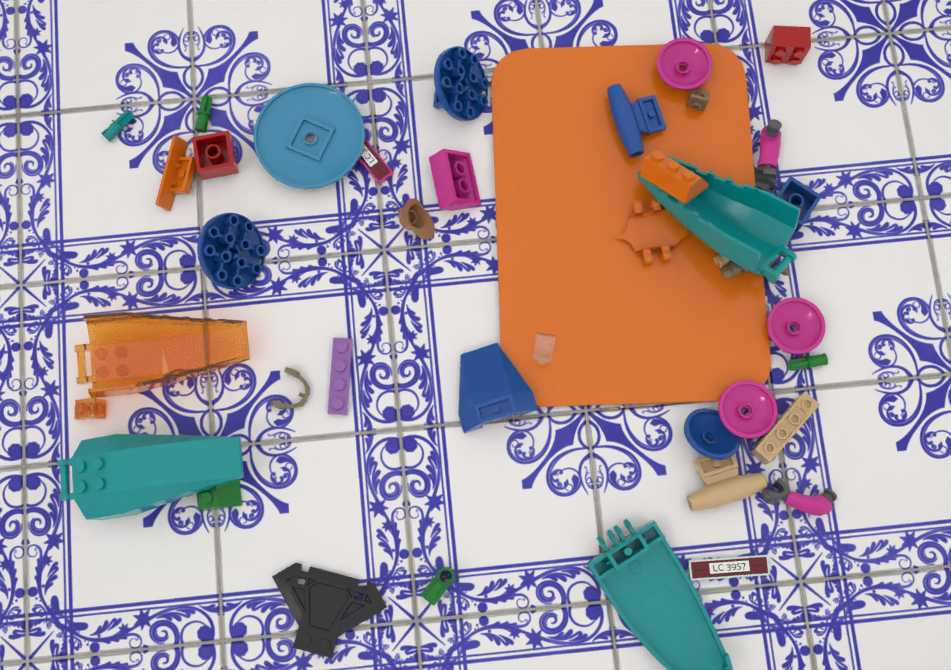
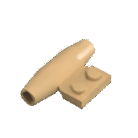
(723, 484)

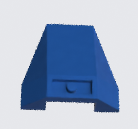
(491, 388)

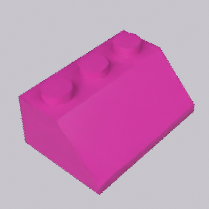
(454, 180)

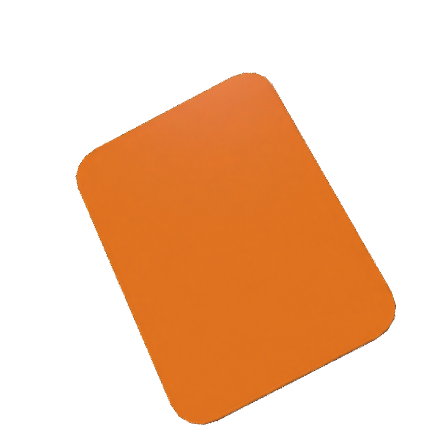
(567, 194)

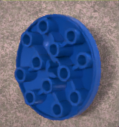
(459, 84)
(231, 251)

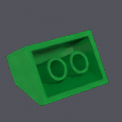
(220, 497)

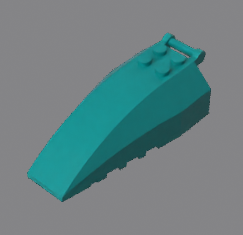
(736, 221)
(143, 471)

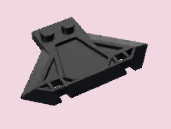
(325, 606)

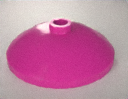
(684, 54)
(806, 320)
(758, 403)

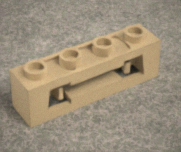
(785, 428)

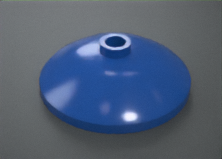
(709, 436)

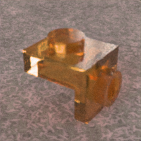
(90, 408)

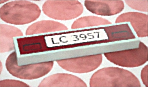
(728, 567)

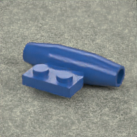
(634, 118)

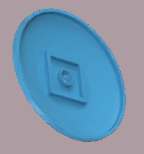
(303, 112)

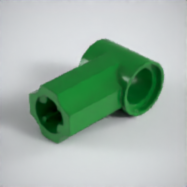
(437, 586)

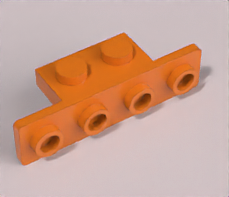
(176, 175)

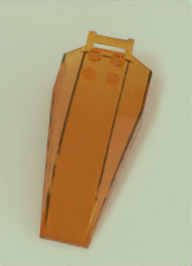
(152, 351)

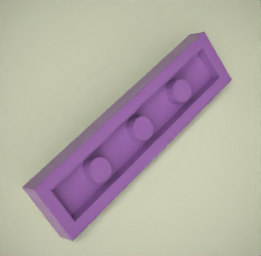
(340, 376)

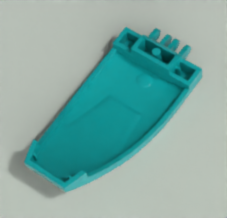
(658, 599)

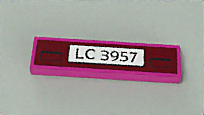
(375, 164)

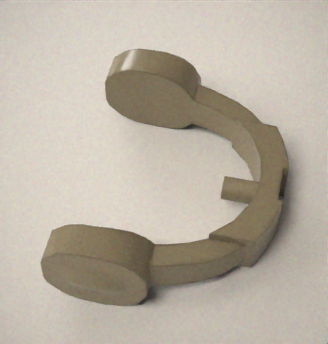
(283, 406)

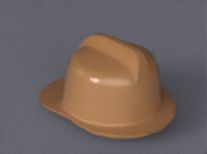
(416, 218)

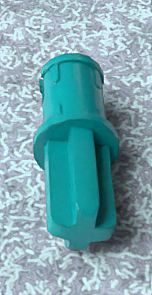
(118, 125)

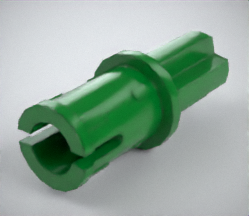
(203, 114)
(807, 362)

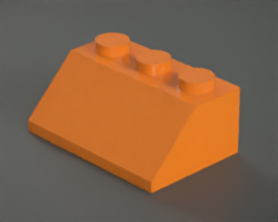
(672, 177)

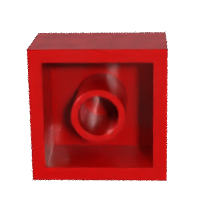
(787, 44)
(215, 155)

